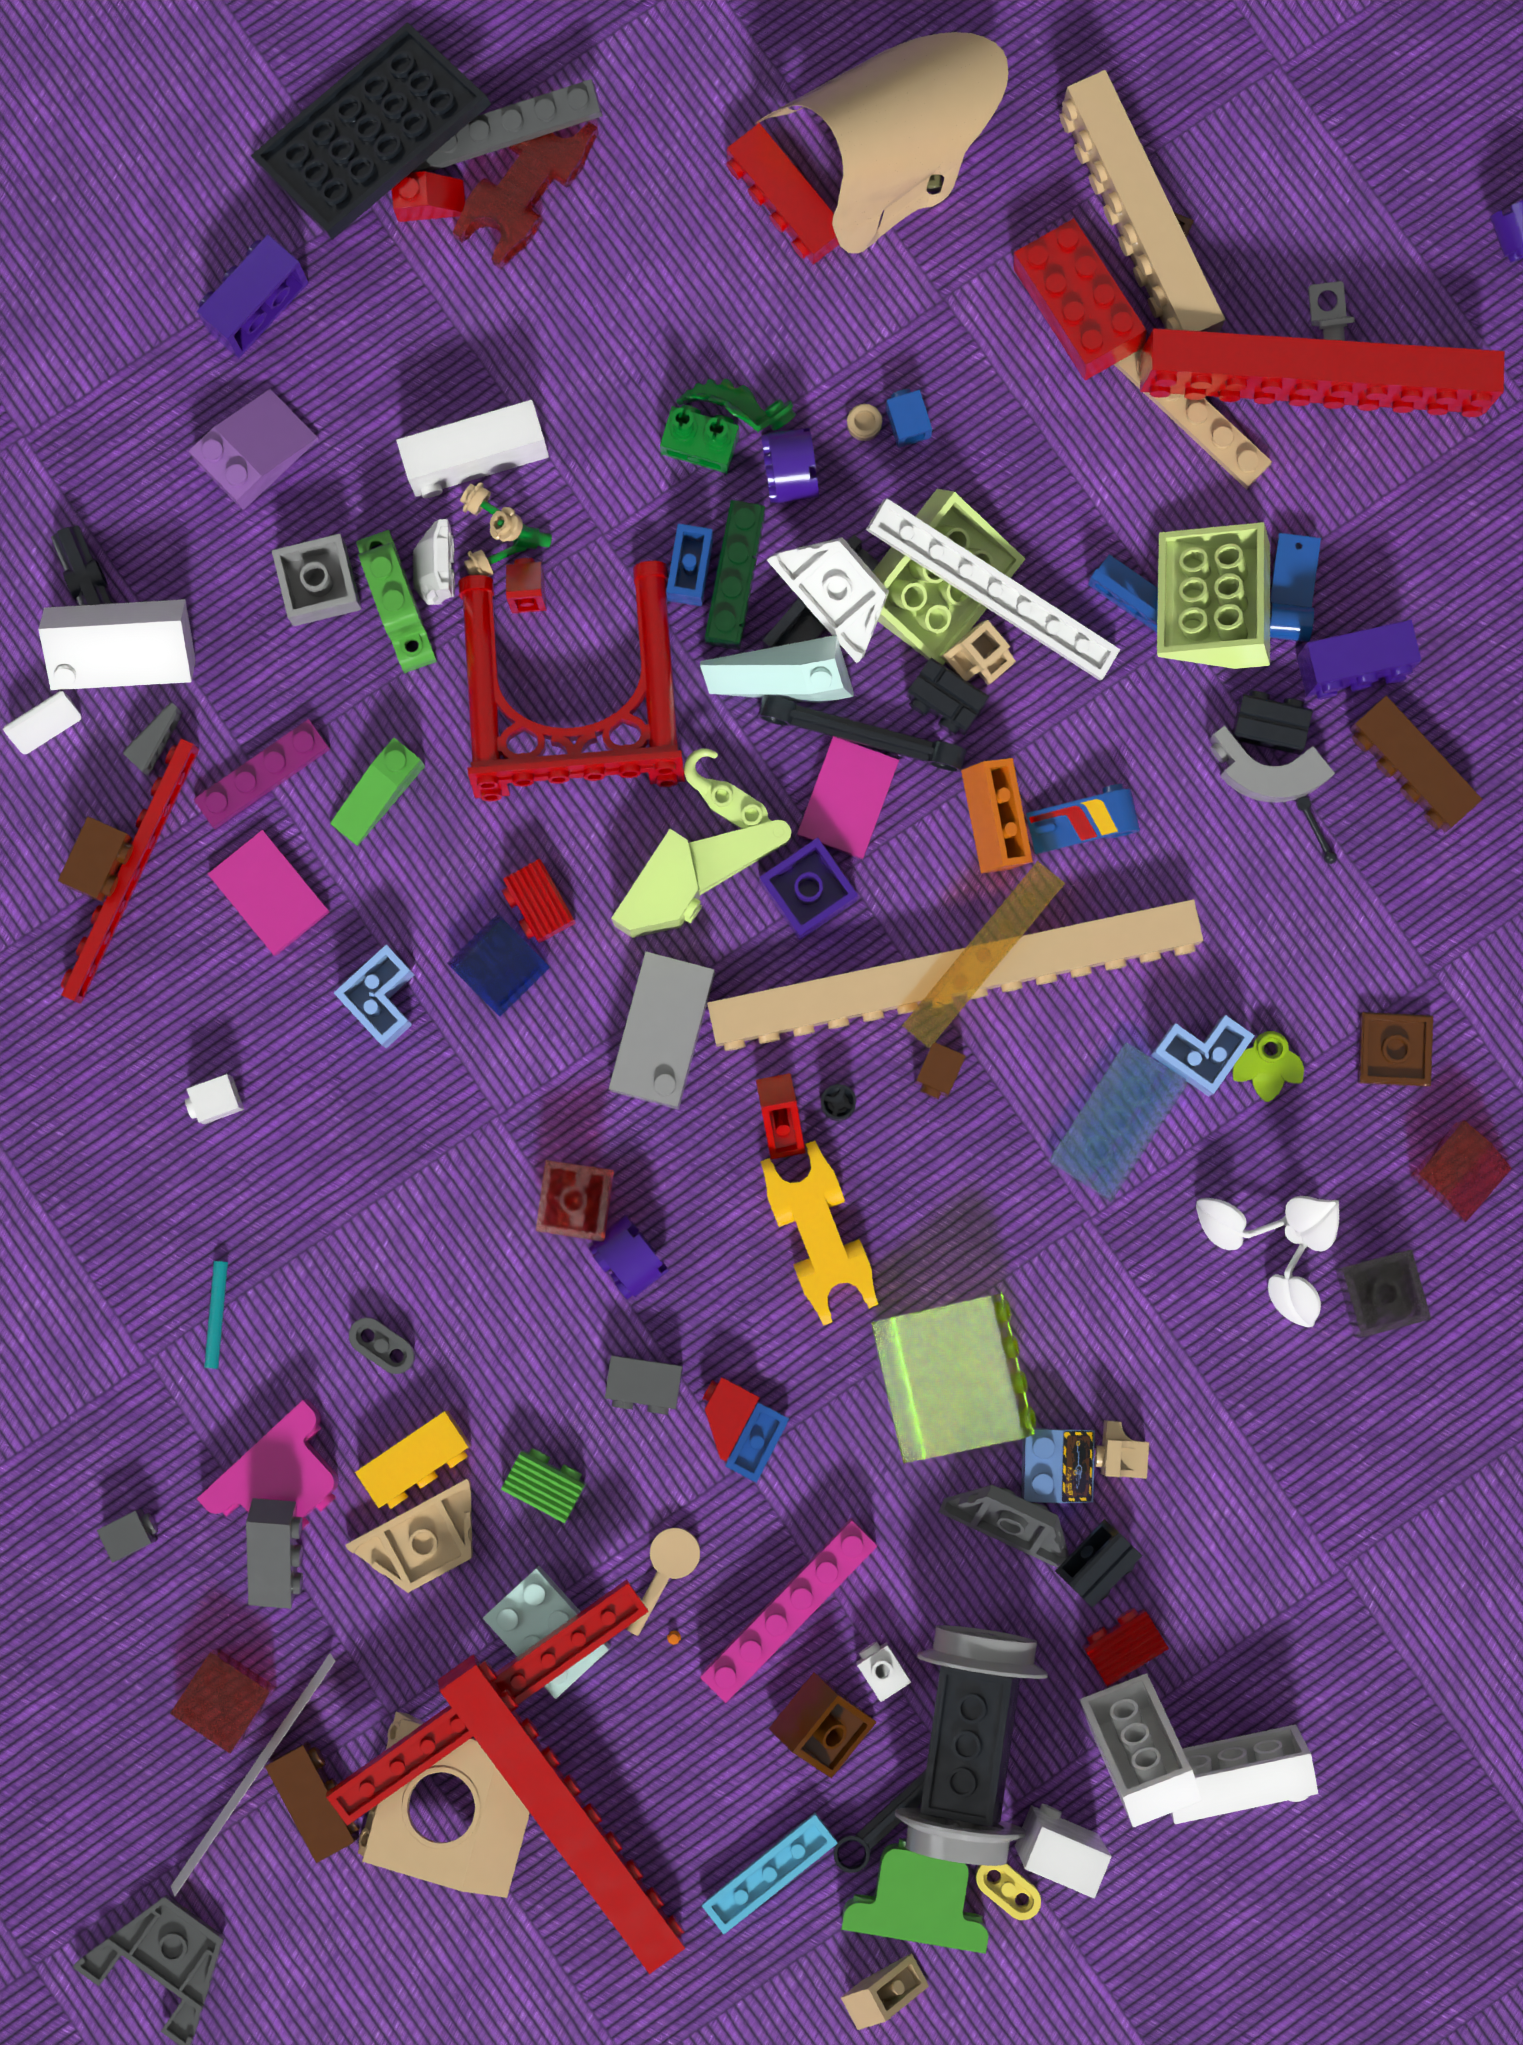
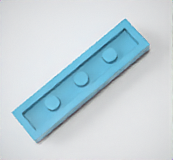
(769, 1873)

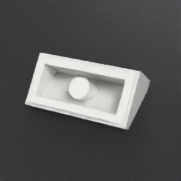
(42, 722)

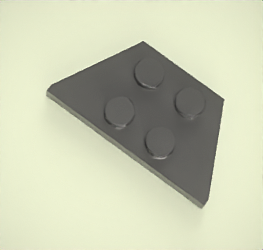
(1011, 1521)

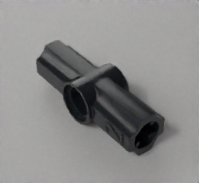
(81, 571)

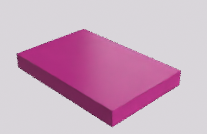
(848, 797)
(268, 893)

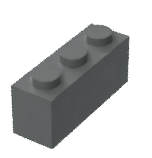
(273, 1553)

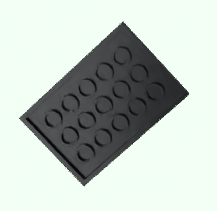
(370, 130)

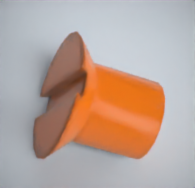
(674, 1637)

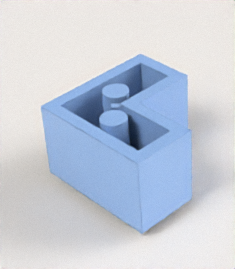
(369, 993)
(1204, 1062)

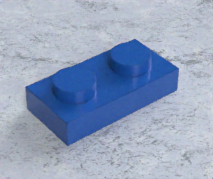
(757, 1442)

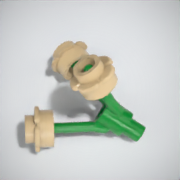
(504, 526)

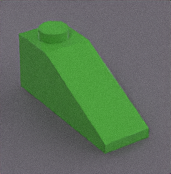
(377, 791)

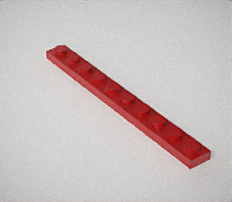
(522, 1679)

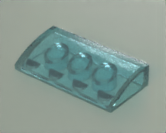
(1118, 1122)

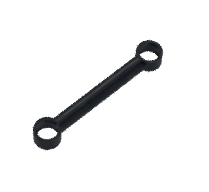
(936, 753)
(882, 1823)

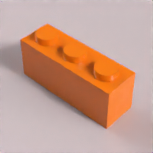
(996, 815)

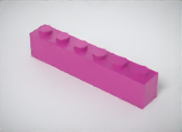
(788, 1610)

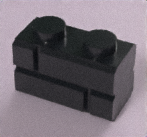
(946, 697)
(1271, 722)
(1098, 1563)

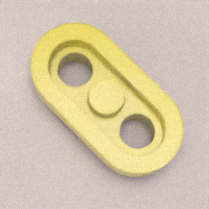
(1007, 1888)

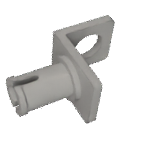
(1330, 321)

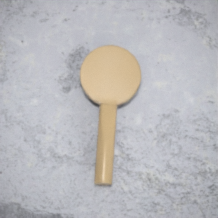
(674, 1556)

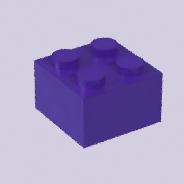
(808, 888)

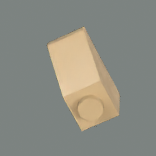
(884, 1992)

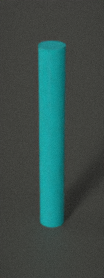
(216, 1314)

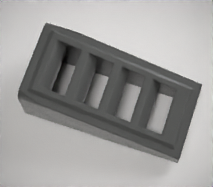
(149, 744)

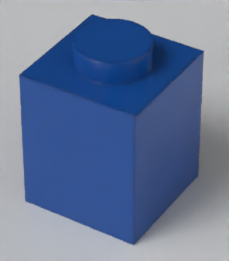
(908, 417)

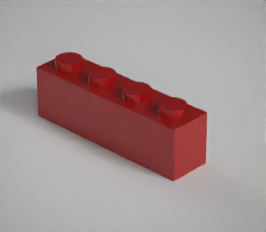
(784, 192)

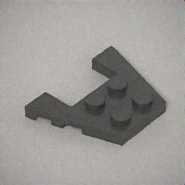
(170, 1948)

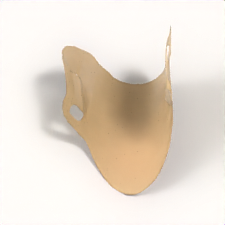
(902, 122)

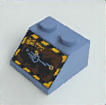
(1058, 1466)

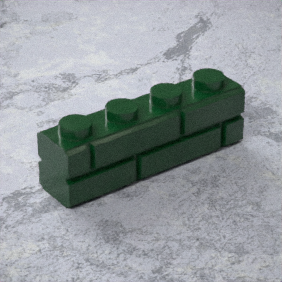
(735, 575)

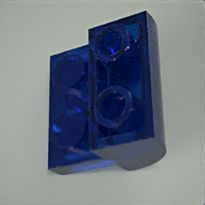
(498, 965)

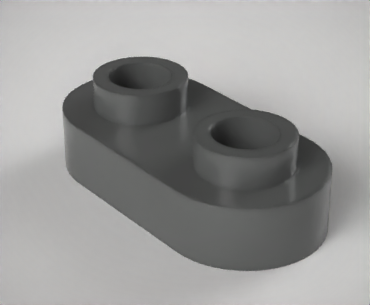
(382, 1346)

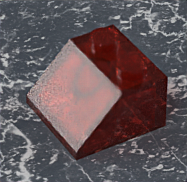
(1462, 1170)
(574, 1200)

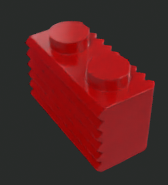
(538, 901)
(1124, 1646)

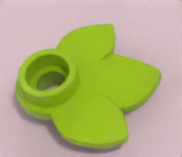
(1267, 1071)

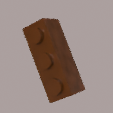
(303, 1789)

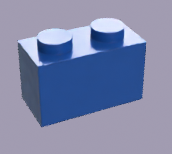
(689, 565)

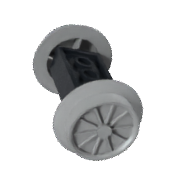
(970, 1746)

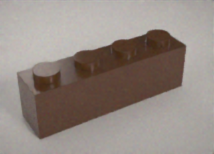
(1415, 765)

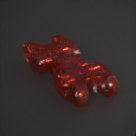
(511, 202)

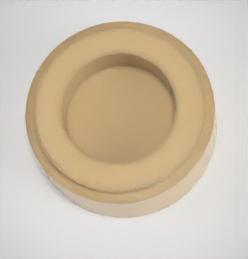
(864, 422)

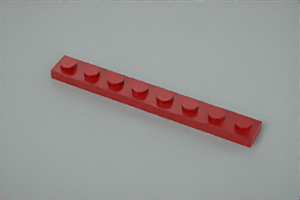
(149, 825)

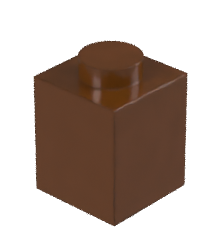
(939, 1071)

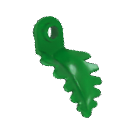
(741, 404)

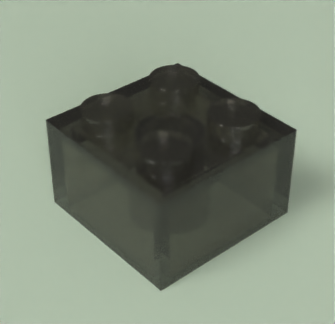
(1383, 1293)

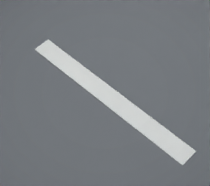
(252, 1774)

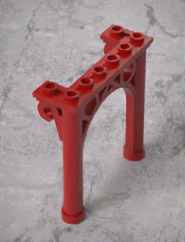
(661, 760)

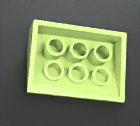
(1215, 596)
(923, 606)

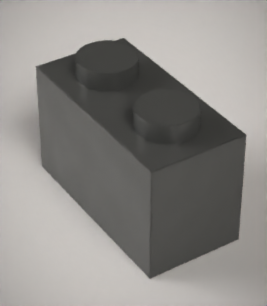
(643, 1383)

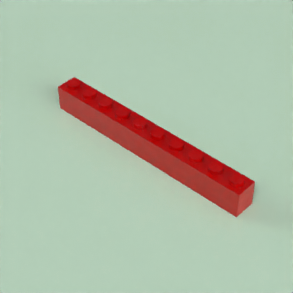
(561, 1812)

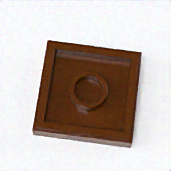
(1395, 1049)

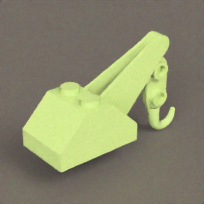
(682, 871)

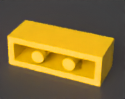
(414, 1460)

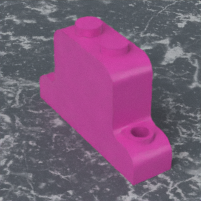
(278, 1469)

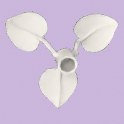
(1307, 1223)

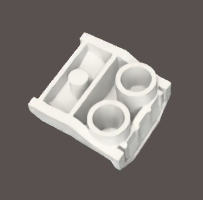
(432, 564)

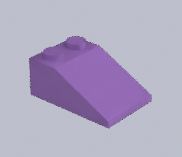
(253, 447)

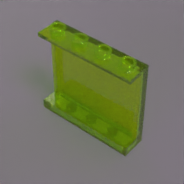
(954, 1378)

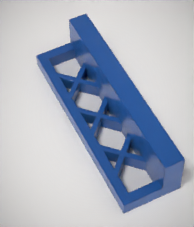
(1127, 590)

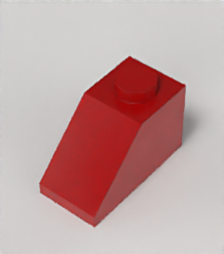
(428, 197)
(525, 586)
(780, 1116)
(728, 1413)

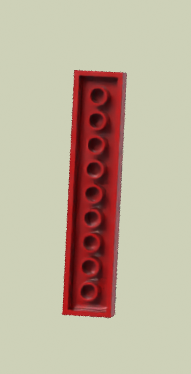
(1321, 372)

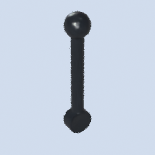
(1303, 804)

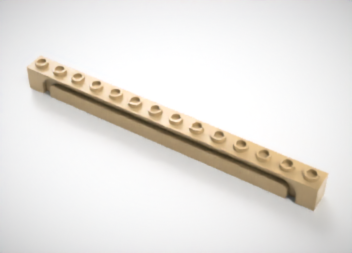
(908, 982)

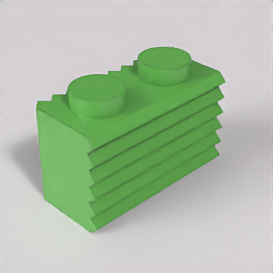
(544, 1485)

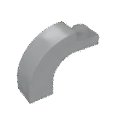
(1268, 782)

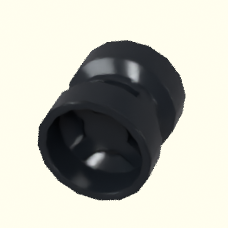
(839, 1097)

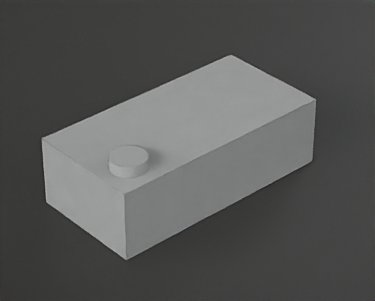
(662, 1030)

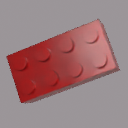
(1079, 299)

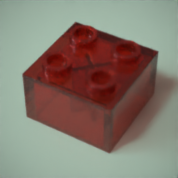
(223, 1700)

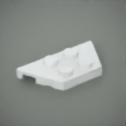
(836, 590)

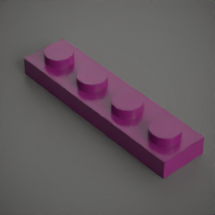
(261, 774)

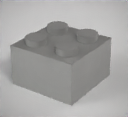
(316, 580)

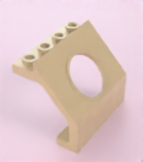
(475, 1862)

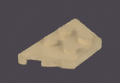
(422, 1540)

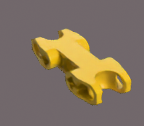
(828, 1258)

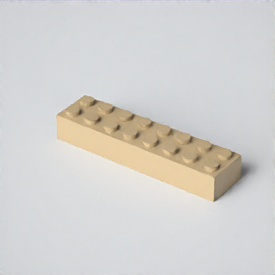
(1138, 207)

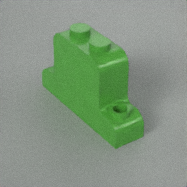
(395, 600)
(917, 1902)

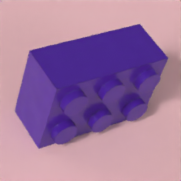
(252, 295)
(1359, 659)

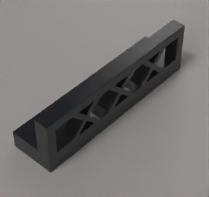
(799, 622)

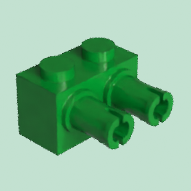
(700, 438)

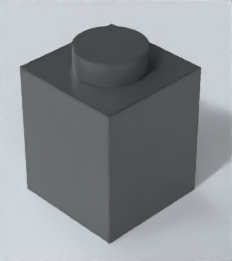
(128, 1534)

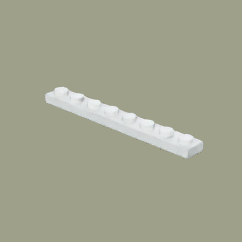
(992, 589)

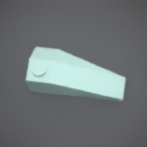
(794, 671)

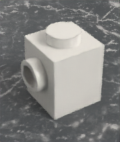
(213, 1099)
(882, 1670)

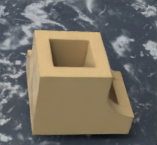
(980, 652)
(1121, 1455)

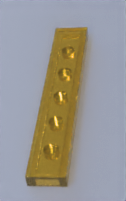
(983, 954)

